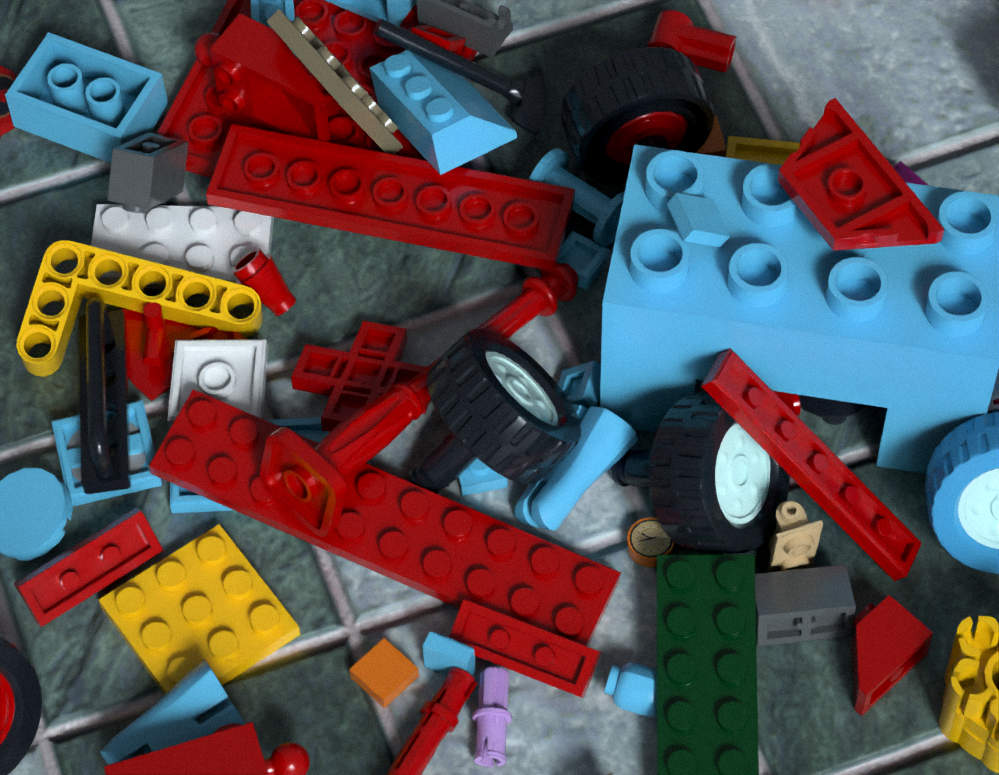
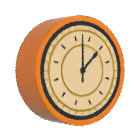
(647, 540)

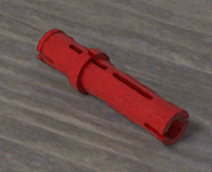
(436, 720)

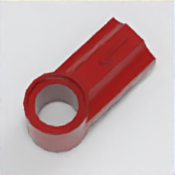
(701, 45)

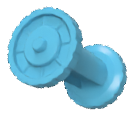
(587, 201)

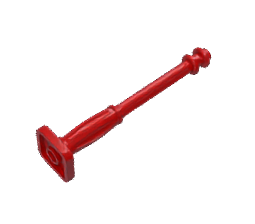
(312, 479)

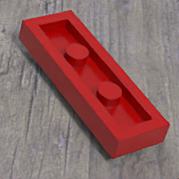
(88, 567)
(525, 648)

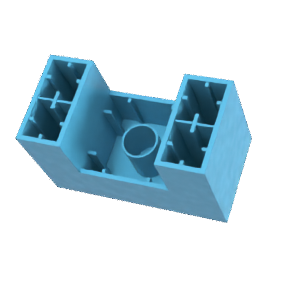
(840, 325)

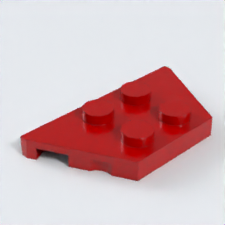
(853, 189)

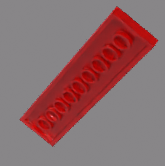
(394, 527)

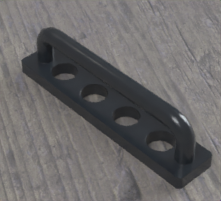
(98, 468)

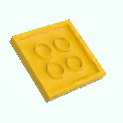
(199, 608)

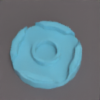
(32, 513)

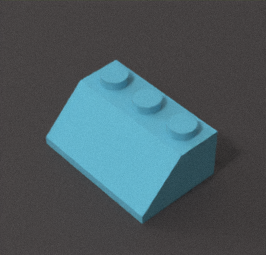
(438, 111)

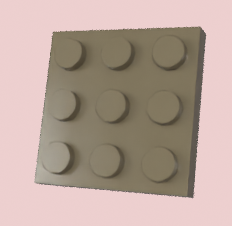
(337, 81)

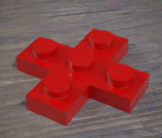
(357, 375)

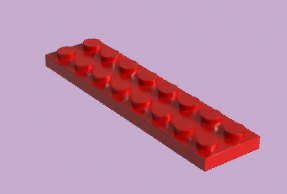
(391, 197)

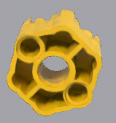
(971, 691)

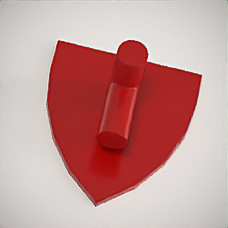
(150, 348)

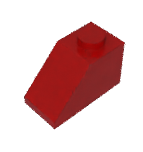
(884, 649)

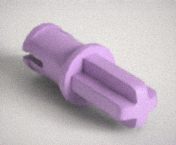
(492, 717)

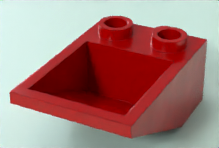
(263, 79)
(227, 751)

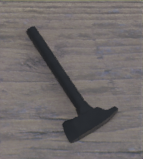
(525, 95)

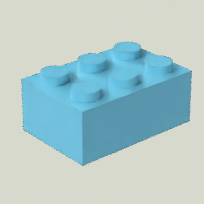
(85, 97)

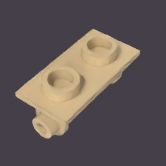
(794, 539)

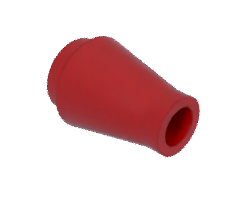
(262, 275)

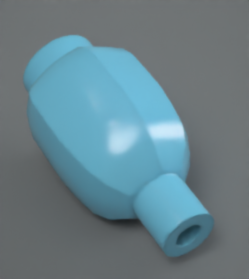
(634, 688)

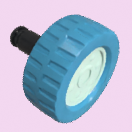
(965, 492)

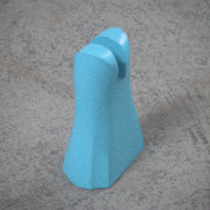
(601, 445)
(184, 713)

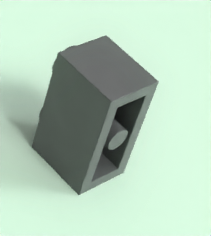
(147, 171)

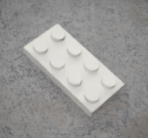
(183, 237)

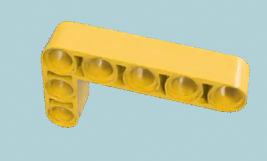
(125, 293)

